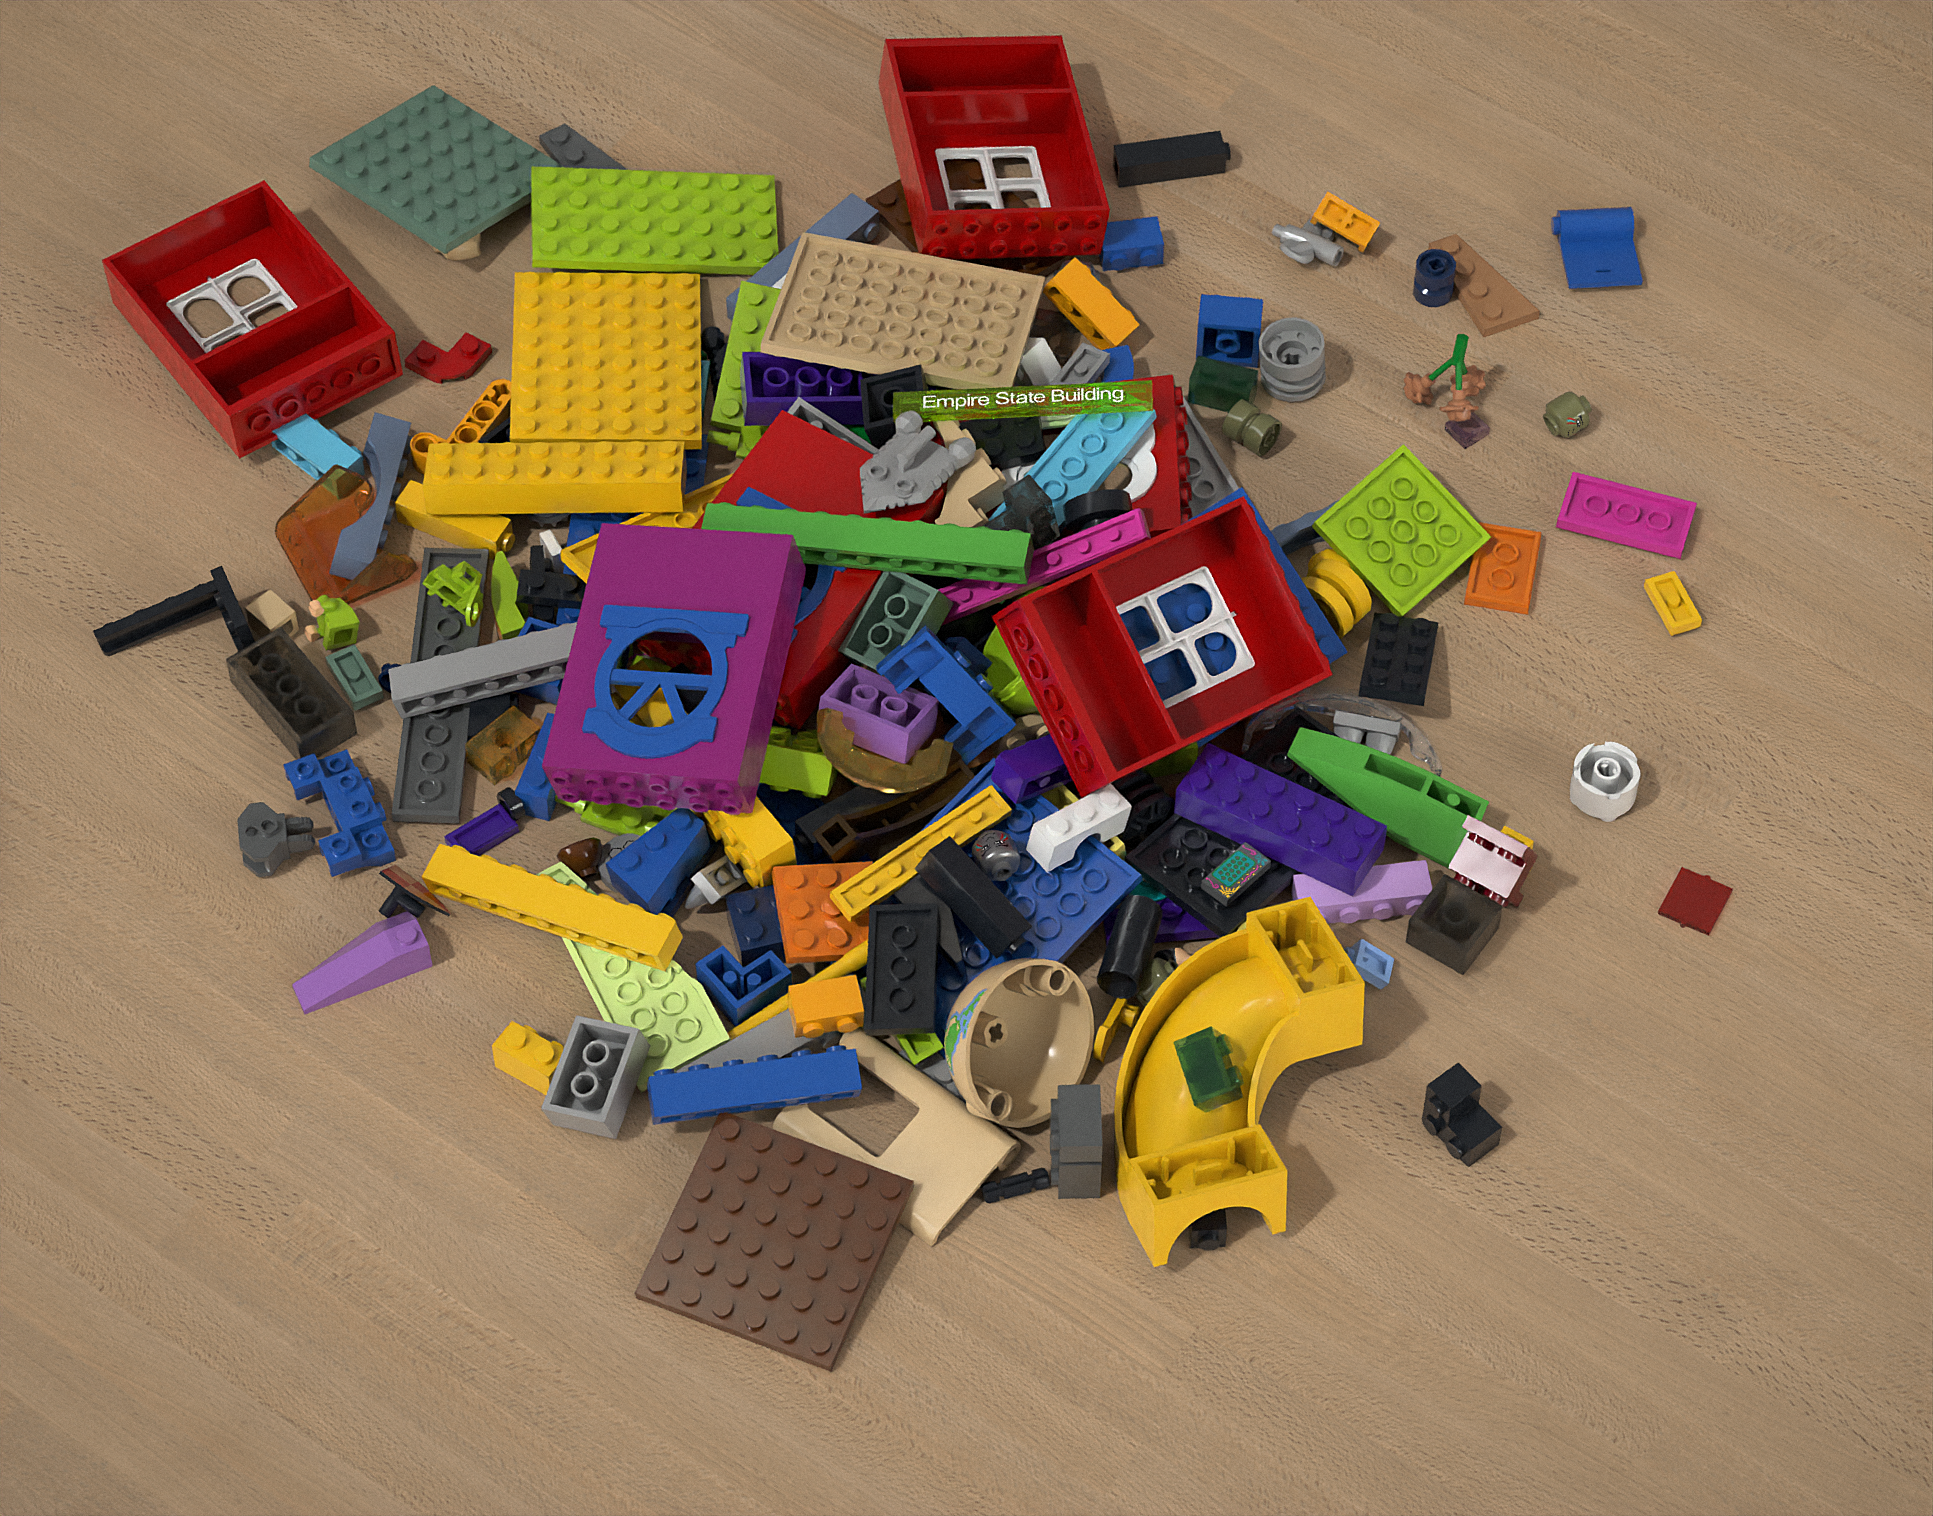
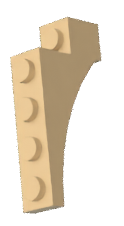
(971, 488)

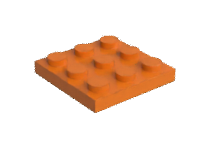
(808, 918)

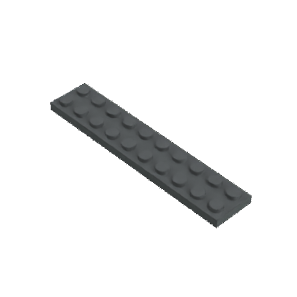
(434, 742)

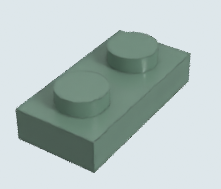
(354, 677)

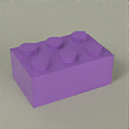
(879, 716)

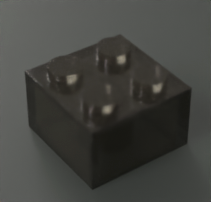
(1453, 924)

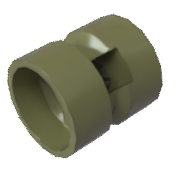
(1253, 429)

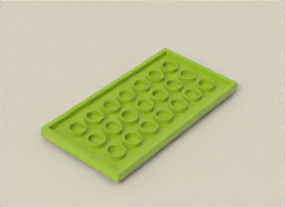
(652, 220)

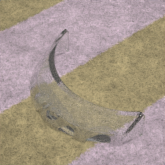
(1331, 698)

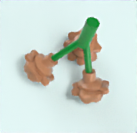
(1465, 383)

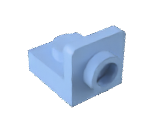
(1371, 963)

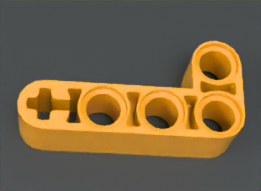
(485, 415)

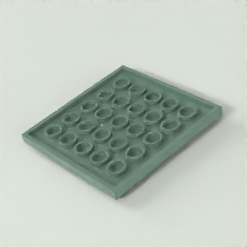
(434, 168)

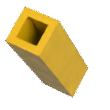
(464, 530)

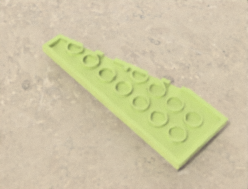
(663, 1005)

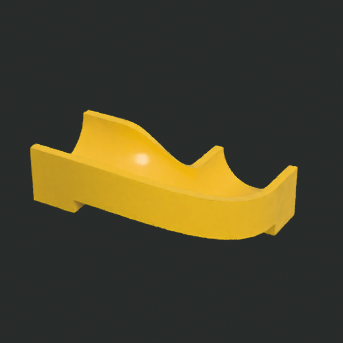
(1280, 998)

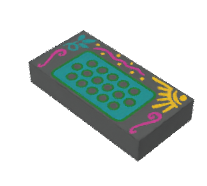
(1235, 874)

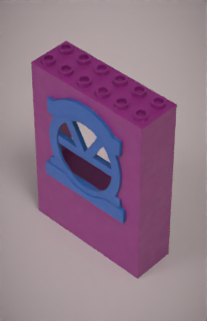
(688, 587)

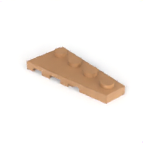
(1485, 292)

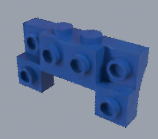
(956, 687)
(350, 802)

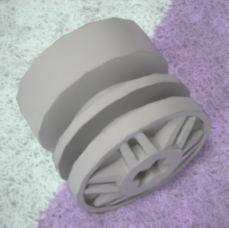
(1292, 359)

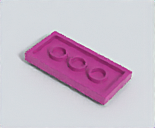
(1626, 515)

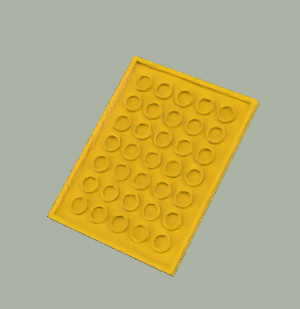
(606, 358)

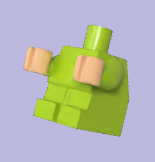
(335, 621)

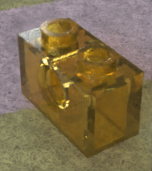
(486, 748)

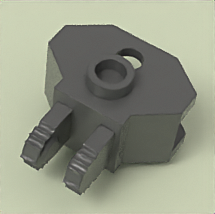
(270, 838)

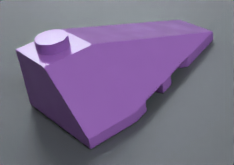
(372, 959)

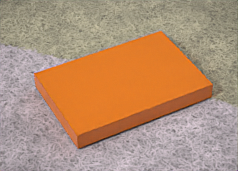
(1504, 570)

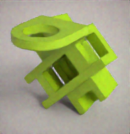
(457, 590)

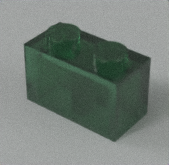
(1221, 384)
(1209, 1069)

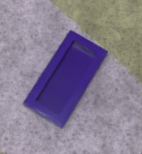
(484, 831)

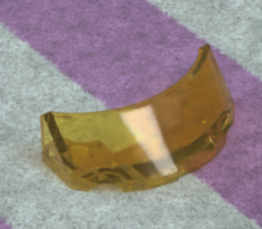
(875, 770)

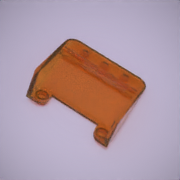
(311, 534)

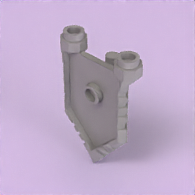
(910, 465)

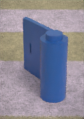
(1597, 247)

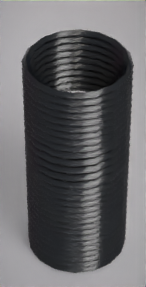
(1129, 946)

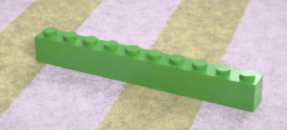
(887, 543)

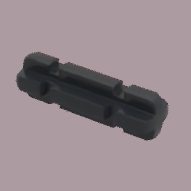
(1015, 1185)

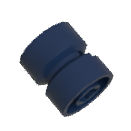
(1434, 278)

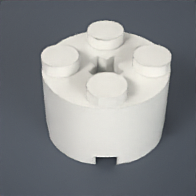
(1604, 780)

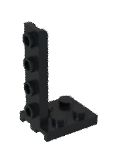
(178, 611)

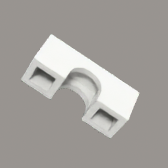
(1059, 834)

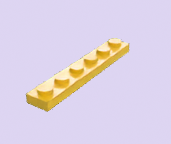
(899, 865)

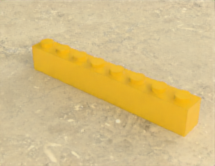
(553, 906)

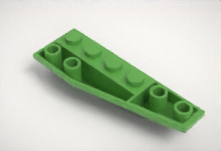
(1412, 802)

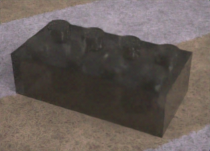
(291, 695)

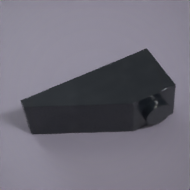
(920, 891)

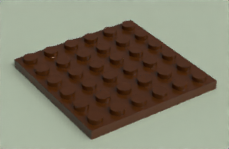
(775, 1240)

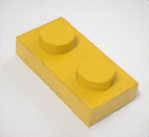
(1672, 603)

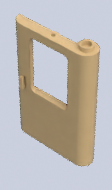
(940, 1149)

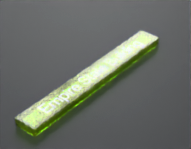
(1026, 401)

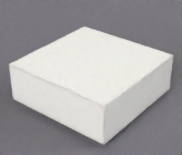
(552, 550)

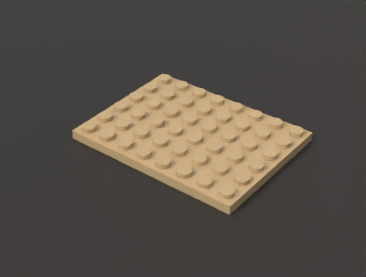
(903, 309)

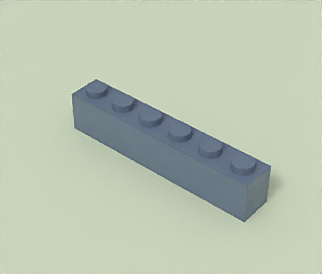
(848, 220)

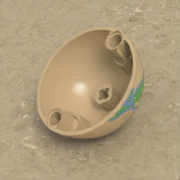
(1018, 1038)

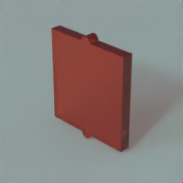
(1695, 901)

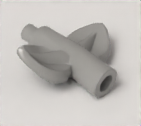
(1309, 242)

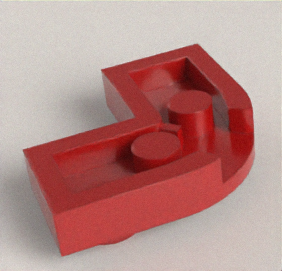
(459, 361)

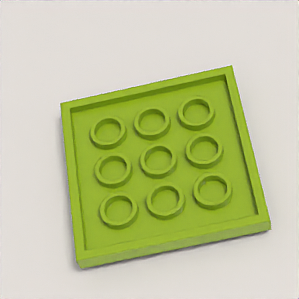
(1401, 531)

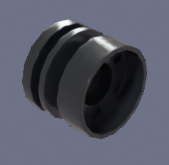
(1095, 508)
(1149, 807)

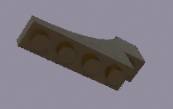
(890, 824)

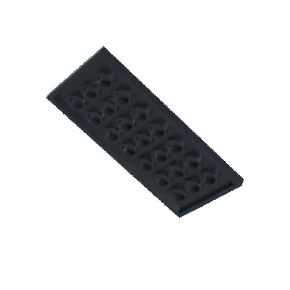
(1185, 853)

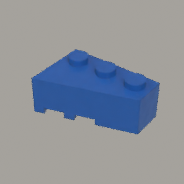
(660, 860)

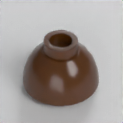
(582, 857)

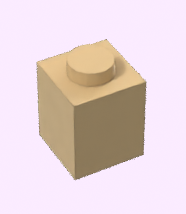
(269, 613)

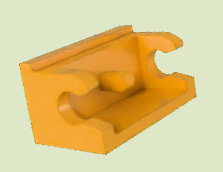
(1346, 220)

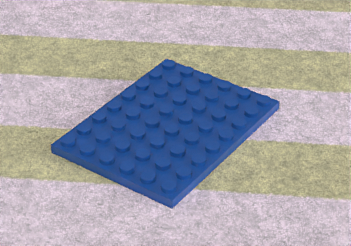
(1058, 904)

